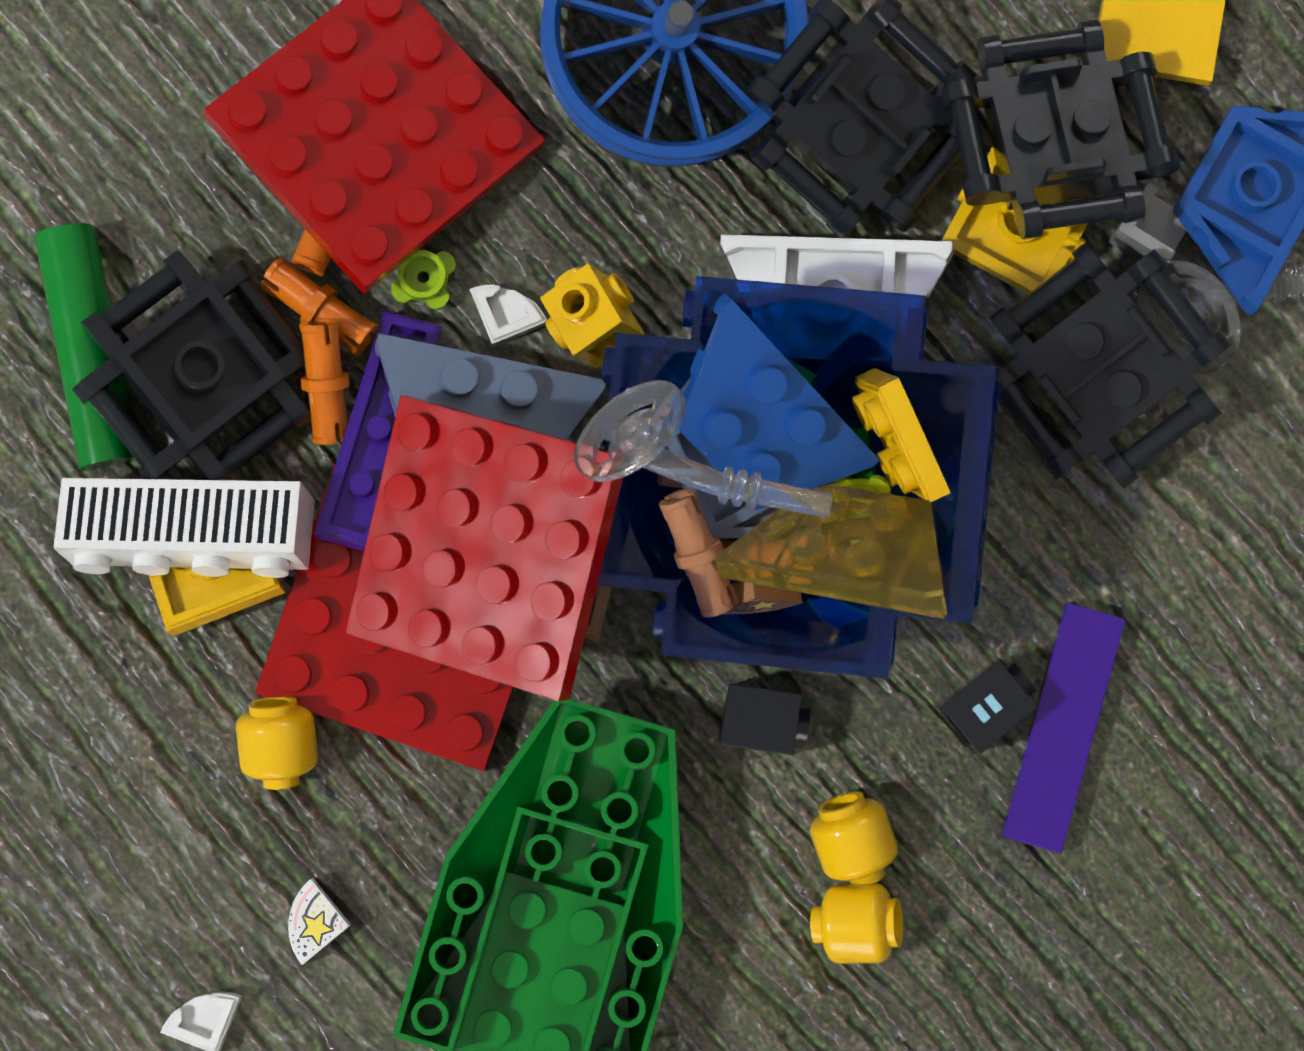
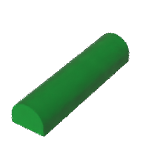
(74, 290)

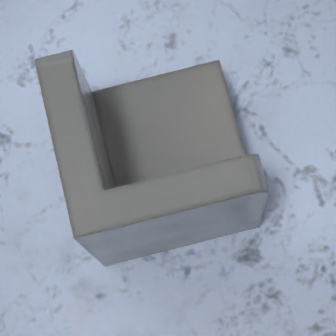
(1157, 231)

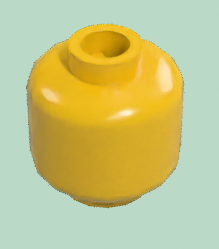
(276, 741)
(853, 838)
(857, 923)

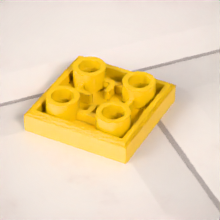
(1177, 33)
(907, 453)

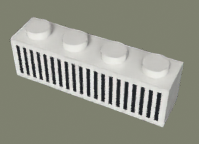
(184, 525)

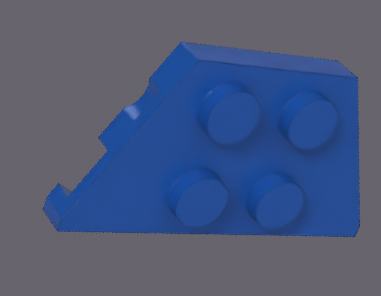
(1248, 199)
(761, 414)

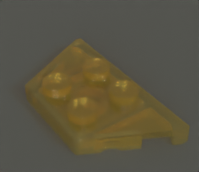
(865, 552)

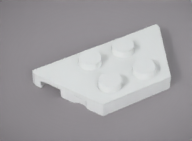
(840, 262)

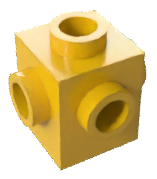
(588, 312)

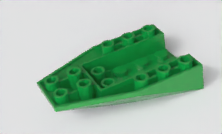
(557, 897)

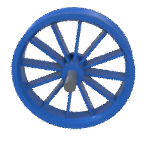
(670, 38)

